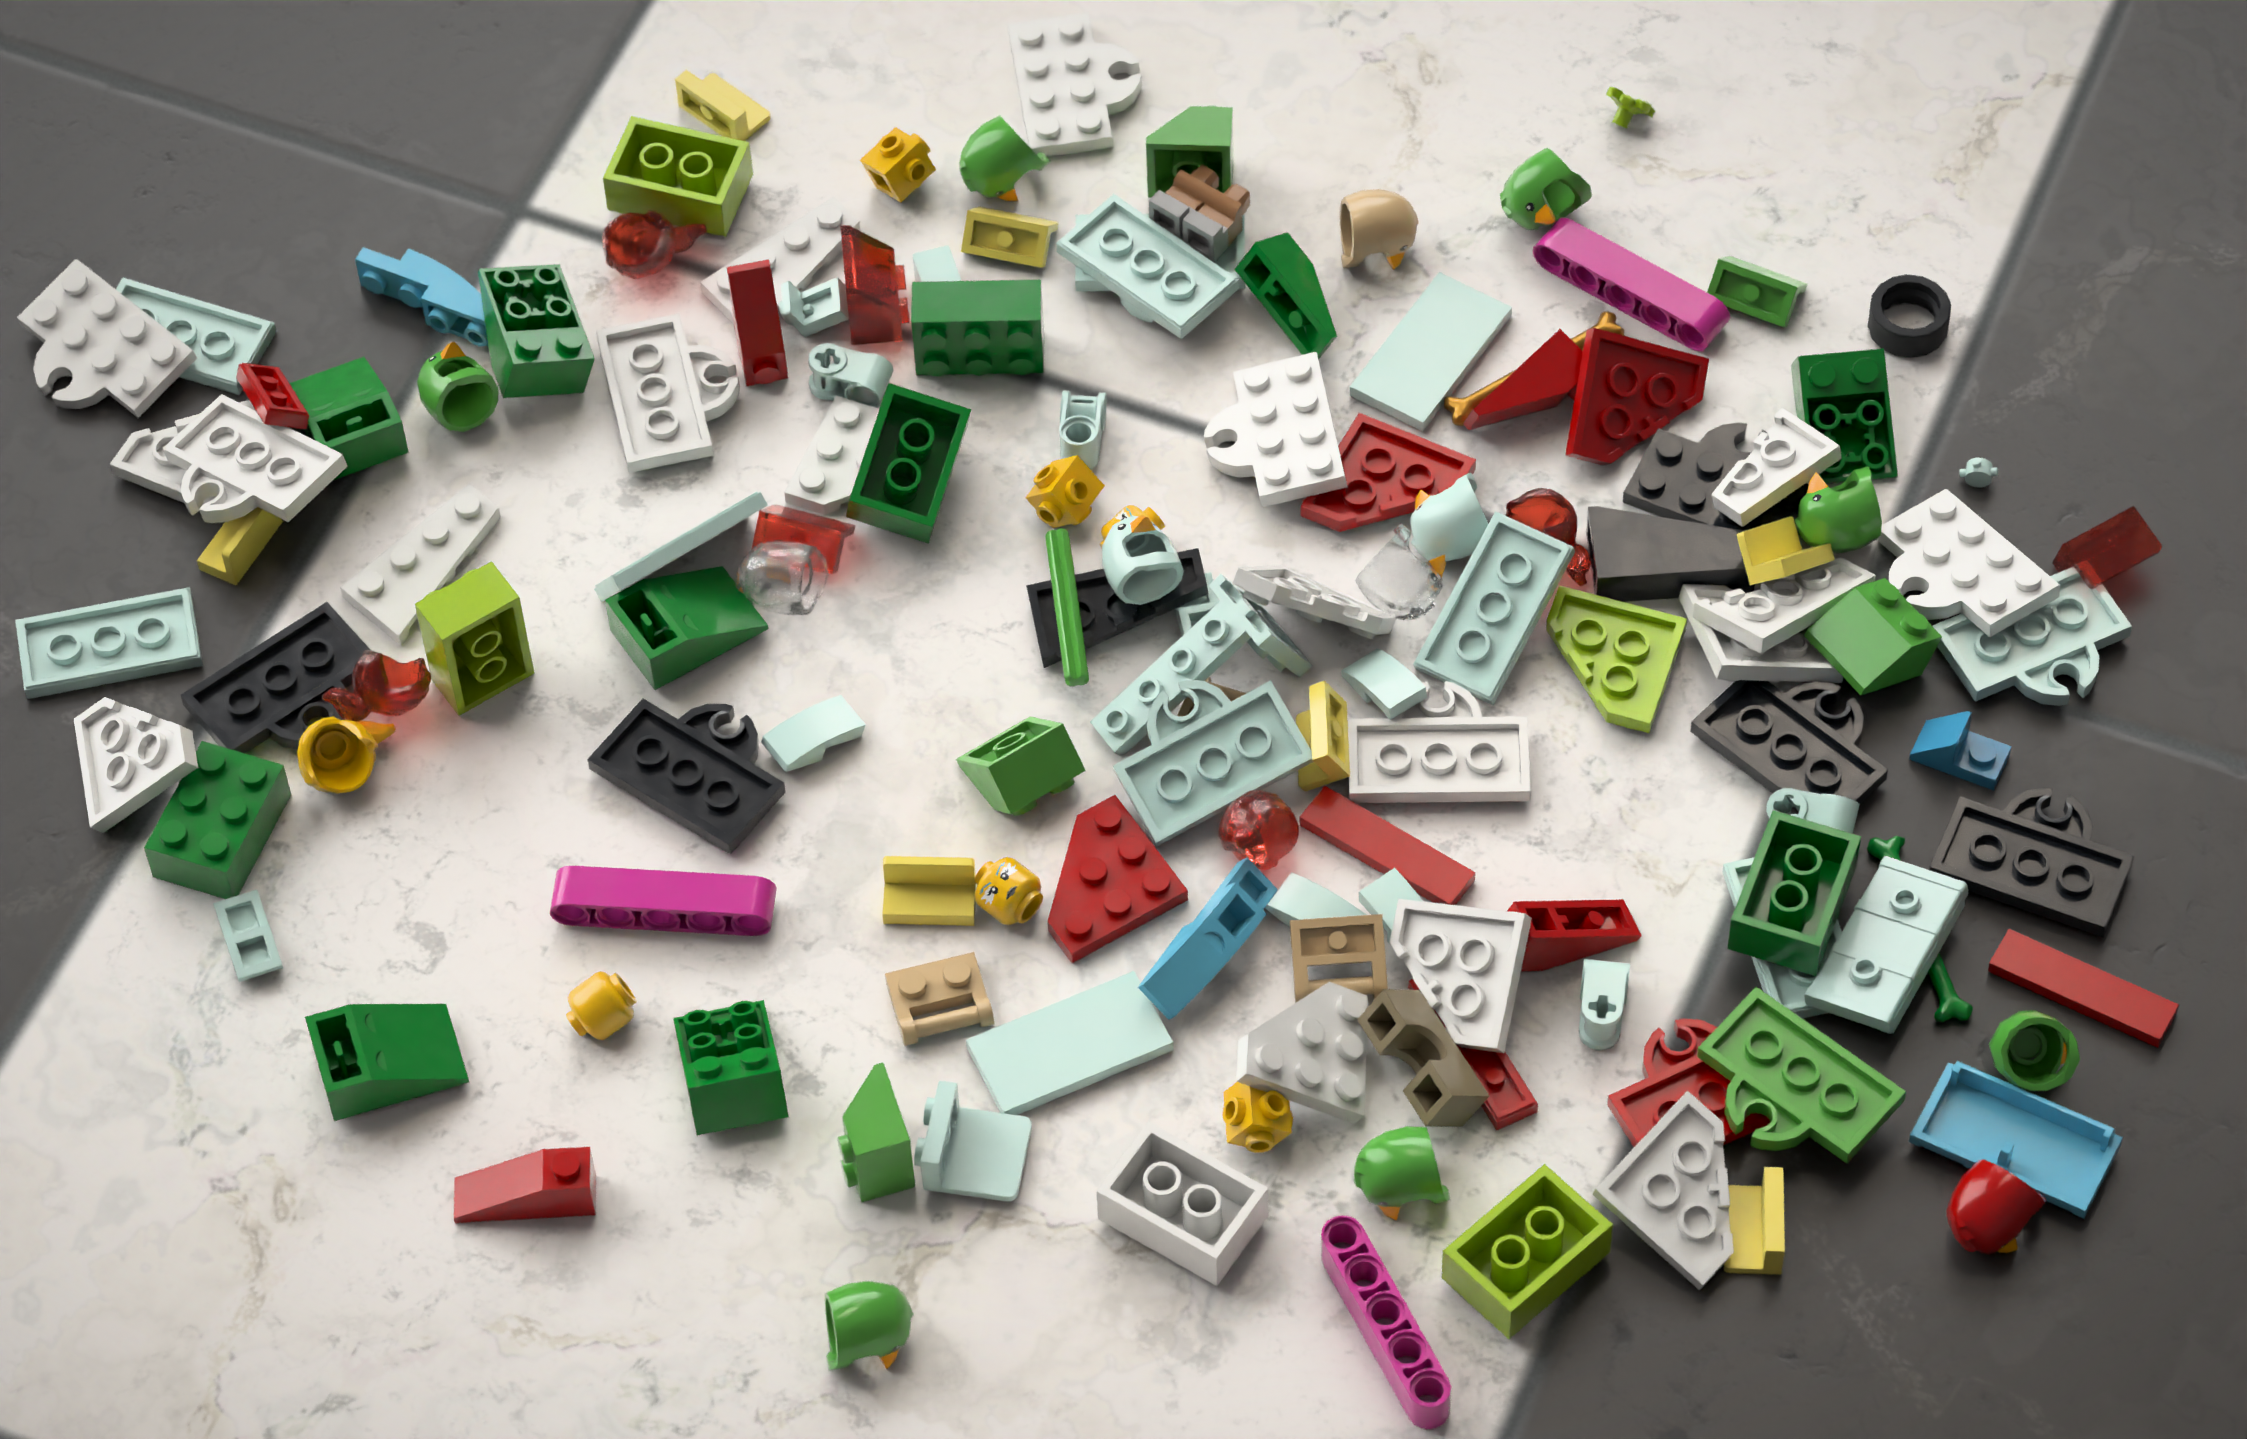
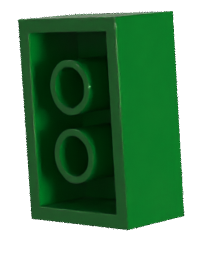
(977, 327)
(908, 463)
(218, 821)
(1794, 892)

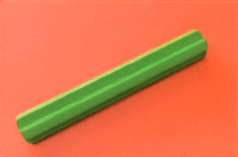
(1067, 607)

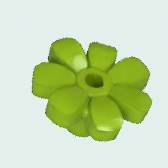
(1628, 107)

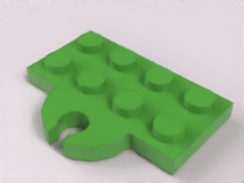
(1796, 1080)

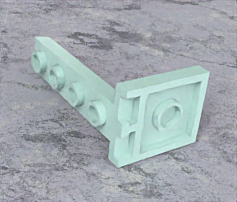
(1196, 658)

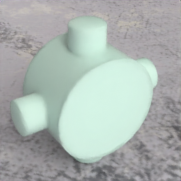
(1978, 472)

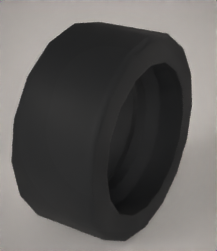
(1910, 290)

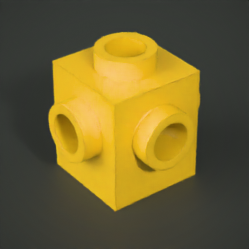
(898, 164)
(1064, 492)
(1256, 1117)

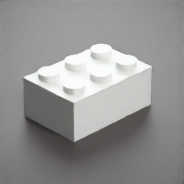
(1182, 1203)

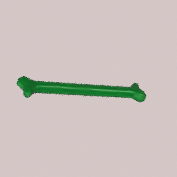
(1950, 1003)

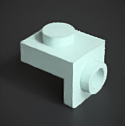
(815, 307)

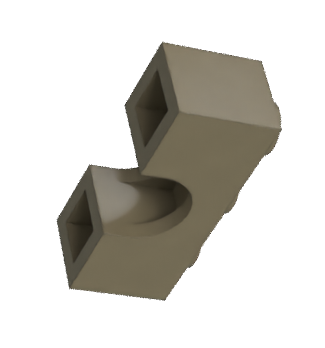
(1408, 1028)

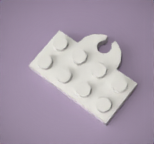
(1069, 83)
(101, 343)
(664, 391)
(1279, 432)
(248, 464)
(1963, 566)
(1439, 754)

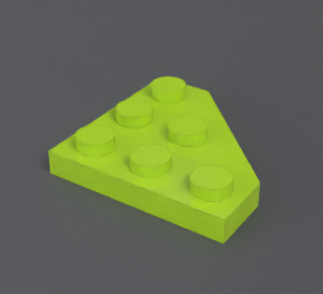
(1617, 653)

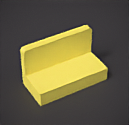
(720, 105)
(1007, 236)
(238, 545)
(1776, 551)
(1326, 735)
(929, 890)
(1757, 1225)

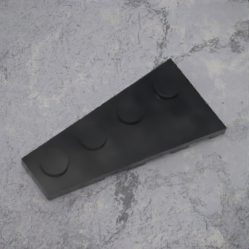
(1103, 611)

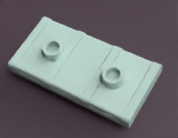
(1888, 945)

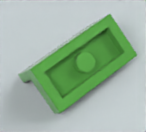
(1755, 290)

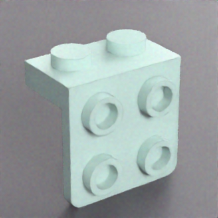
(971, 1148)

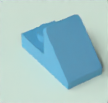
(1953, 749)

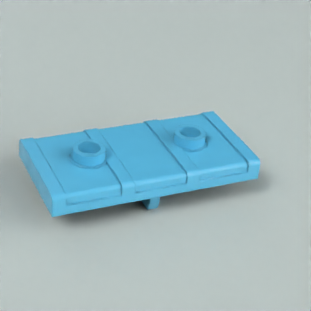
(2027, 1135)

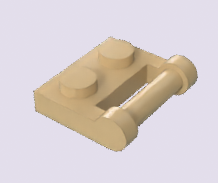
(1336, 943)
(937, 988)

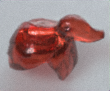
(645, 243)
(1556, 517)
(381, 687)
(1259, 828)

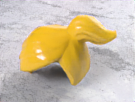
(340, 753)

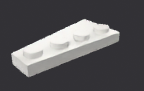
(792, 252)
(421, 562)
(1781, 605)

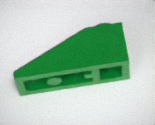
(1289, 291)

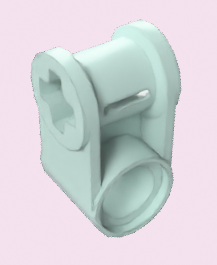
(851, 376)
(1082, 426)
(1823, 809)
(1602, 997)

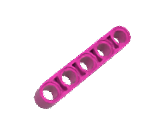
(1631, 284)
(663, 900)
(1385, 1341)

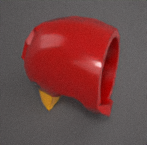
(1991, 1208)

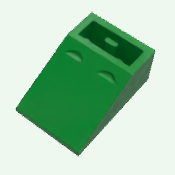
(534, 331)
(1850, 404)
(352, 415)
(681, 621)
(384, 1054)
(730, 1067)

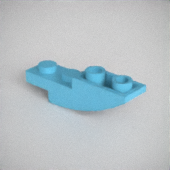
(420, 281)
(1209, 940)

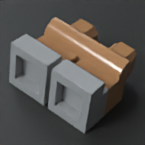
(1201, 213)

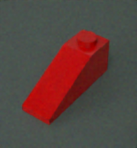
(757, 323)
(1534, 386)
(1573, 930)
(529, 1187)

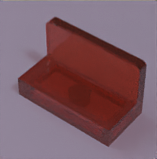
(802, 527)
(2109, 548)

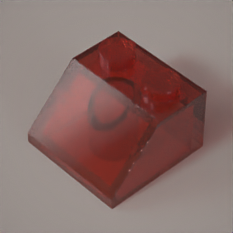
(872, 289)

